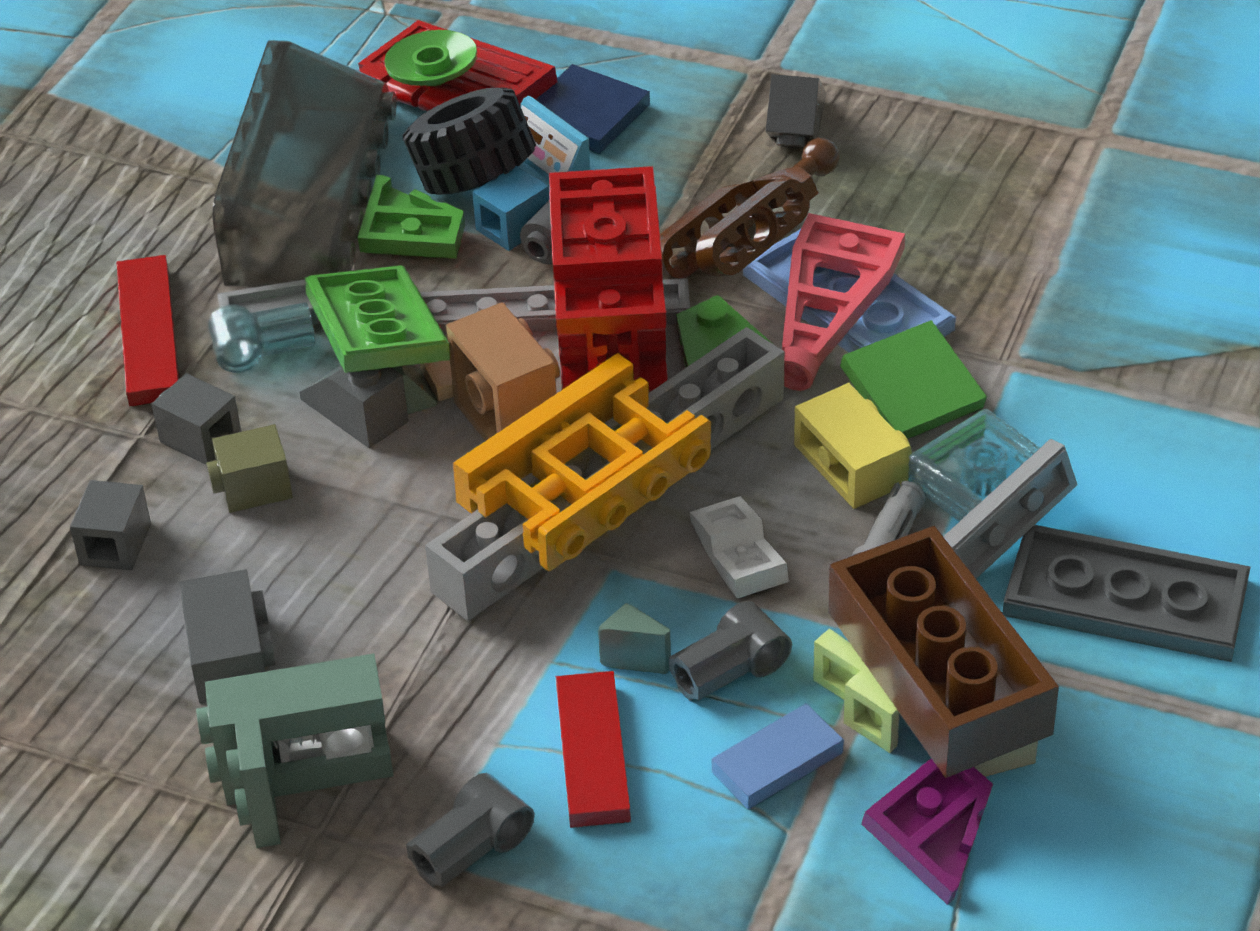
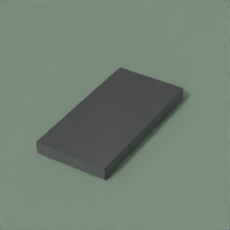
(1127, 592)

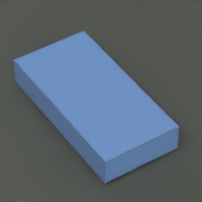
(777, 756)

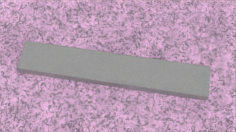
(531, 303)

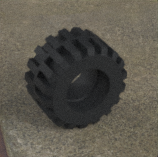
(469, 141)

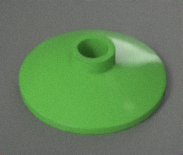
(430, 57)

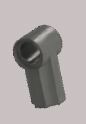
(741, 644)
(482, 819)

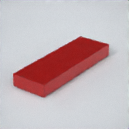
(592, 749)

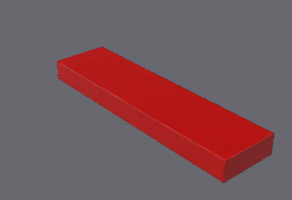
(147, 328)

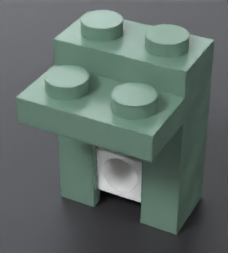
(293, 735)

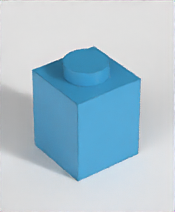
(507, 205)

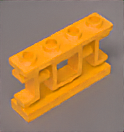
(560, 431)

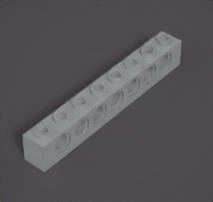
(487, 556)

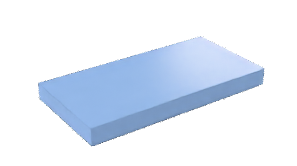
(892, 312)

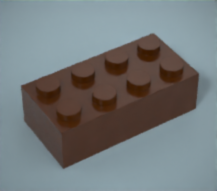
(942, 651)

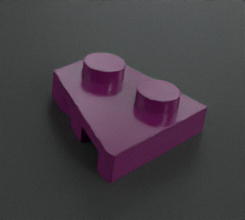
(932, 823)

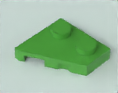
(409, 223)

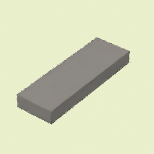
(1013, 508)

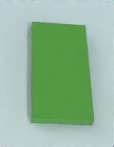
(376, 319)

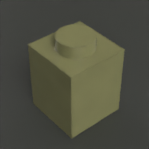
(250, 468)

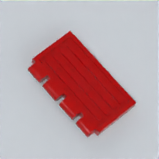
(492, 69)

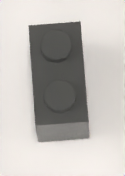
(223, 628)

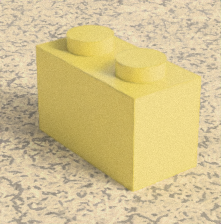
(851, 445)

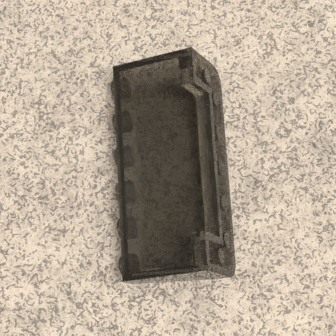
(300, 168)

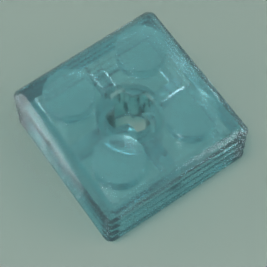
(969, 462)

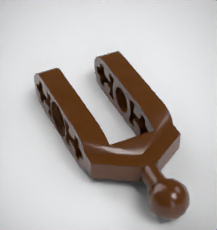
(755, 199)

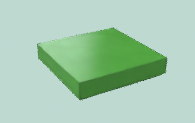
(914, 380)

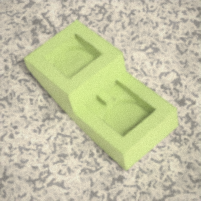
(865, 702)

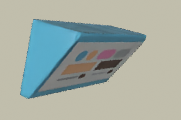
(557, 143)

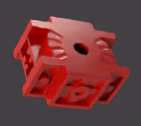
(608, 272)

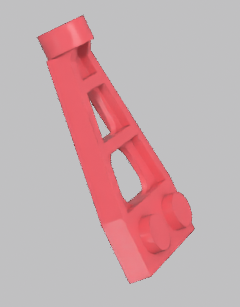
(843, 248)

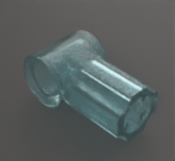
(245, 337)

